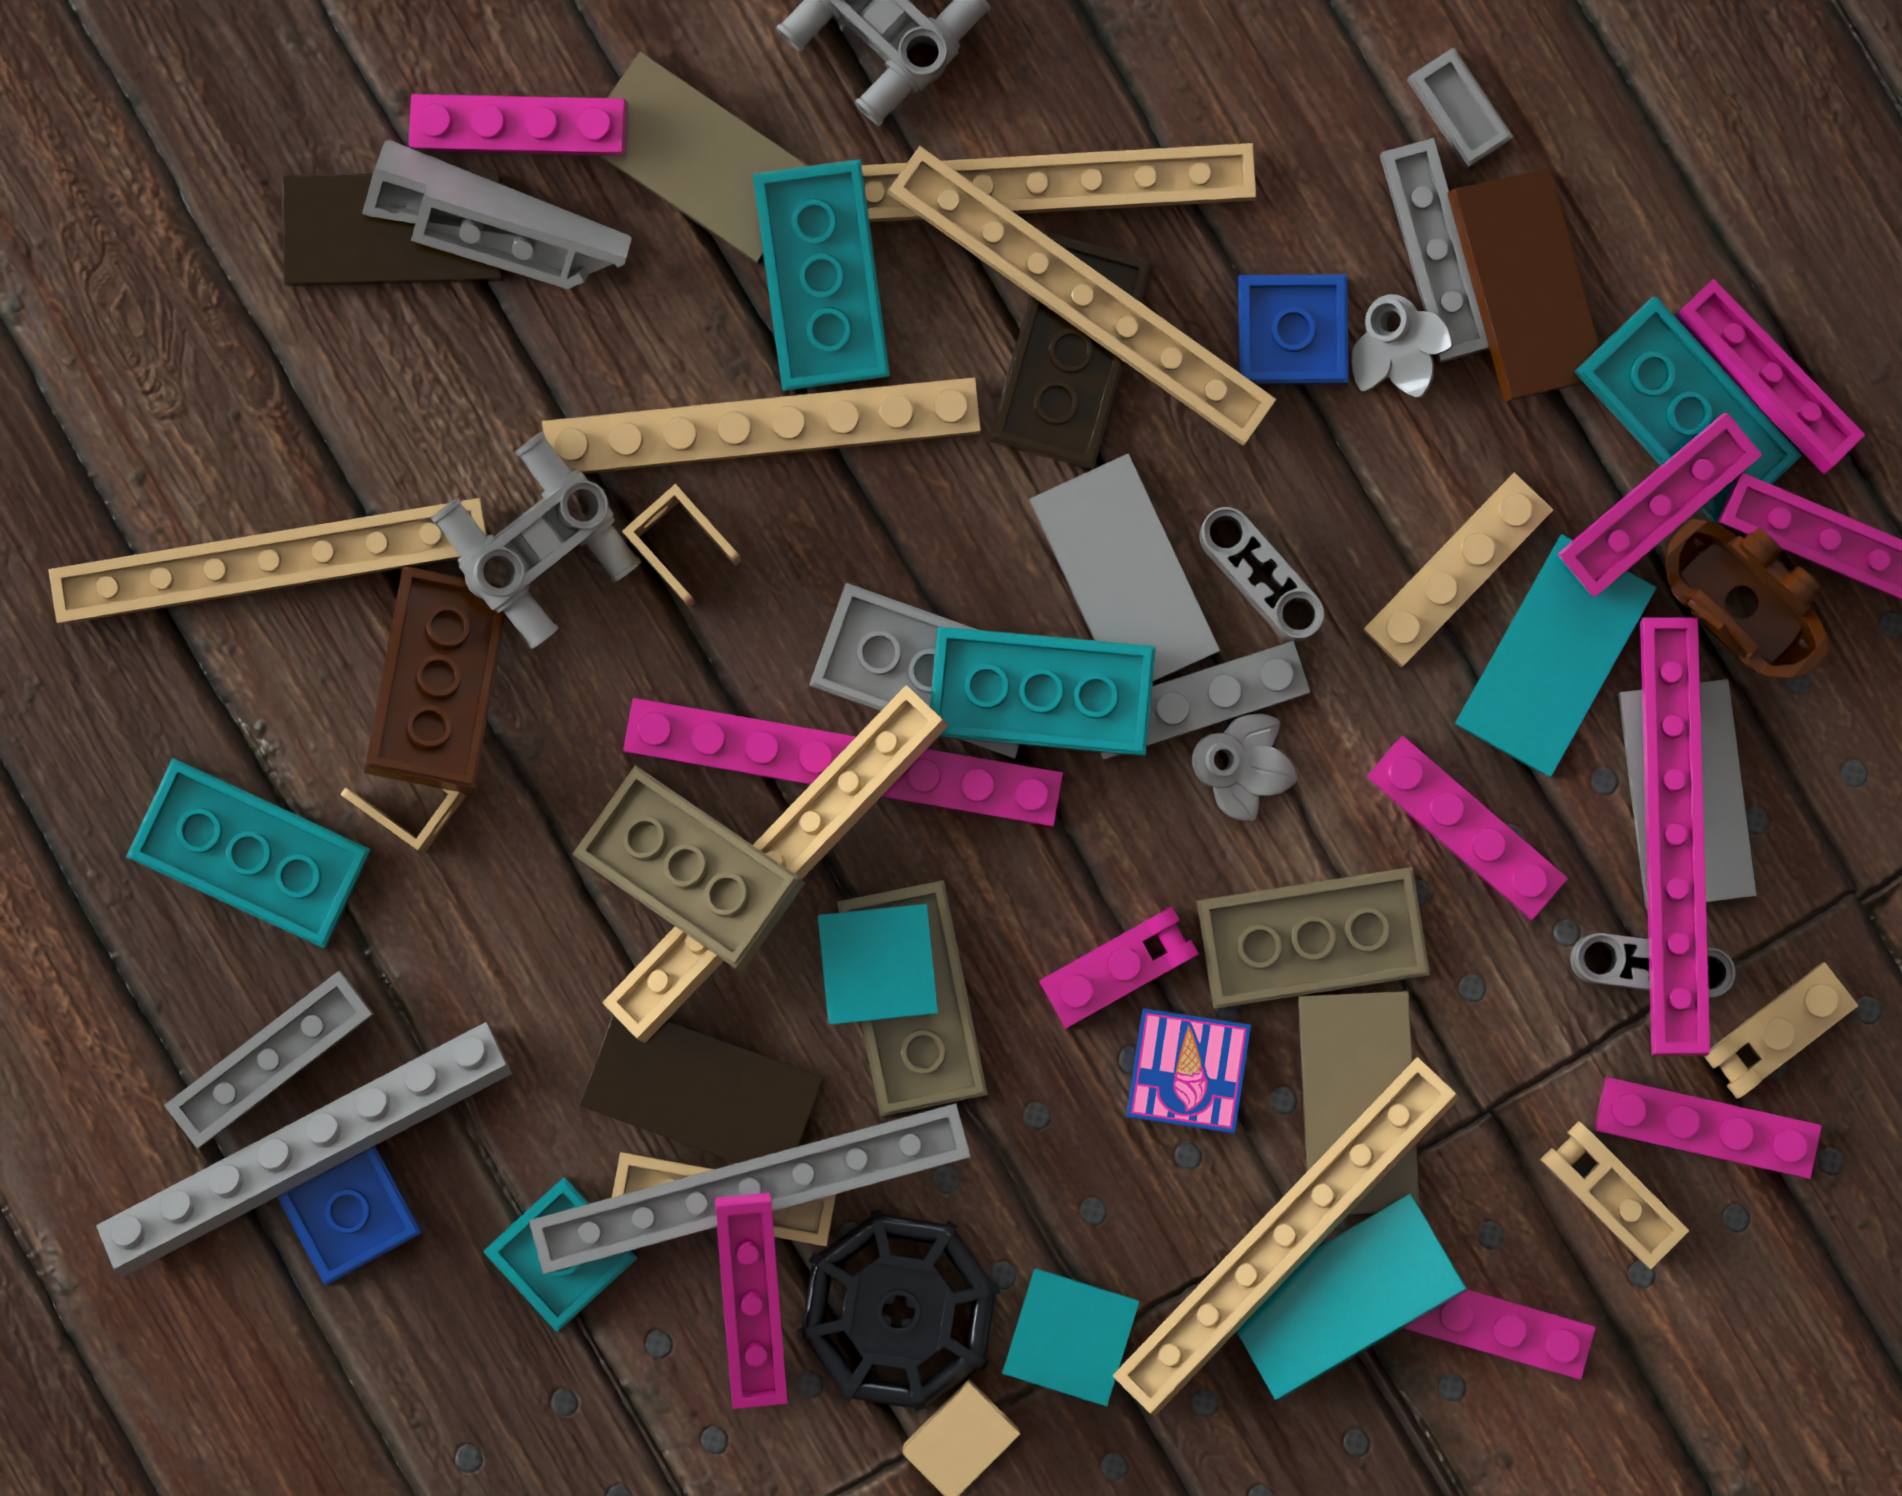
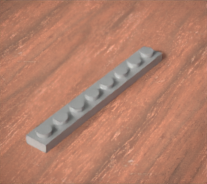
(303, 1149)
(788, 1176)

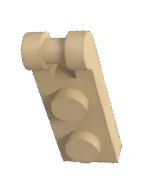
(1782, 1028)
(1616, 1197)

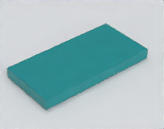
(821, 274)
(1672, 389)
(1552, 663)
(1043, 690)
(249, 853)
(1350, 1297)

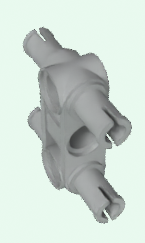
(891, 32)
(536, 540)

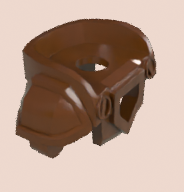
(1783, 632)

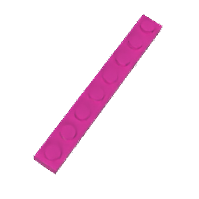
(804, 753)
(1674, 837)

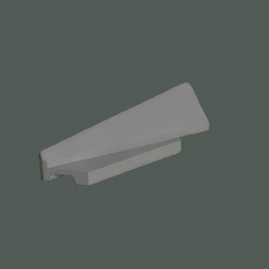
(489, 220)

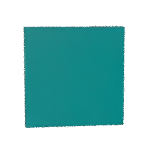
(877, 964)
(559, 1293)
(1070, 1337)

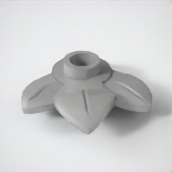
(1400, 354)
(1252, 765)

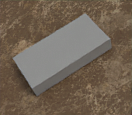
(1460, 108)

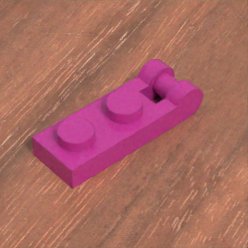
(1116, 968)

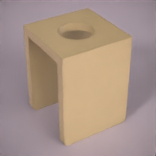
(656, 512)
(428, 833)
(960, 1440)

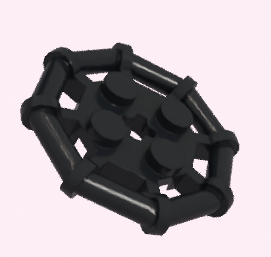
(872, 1330)

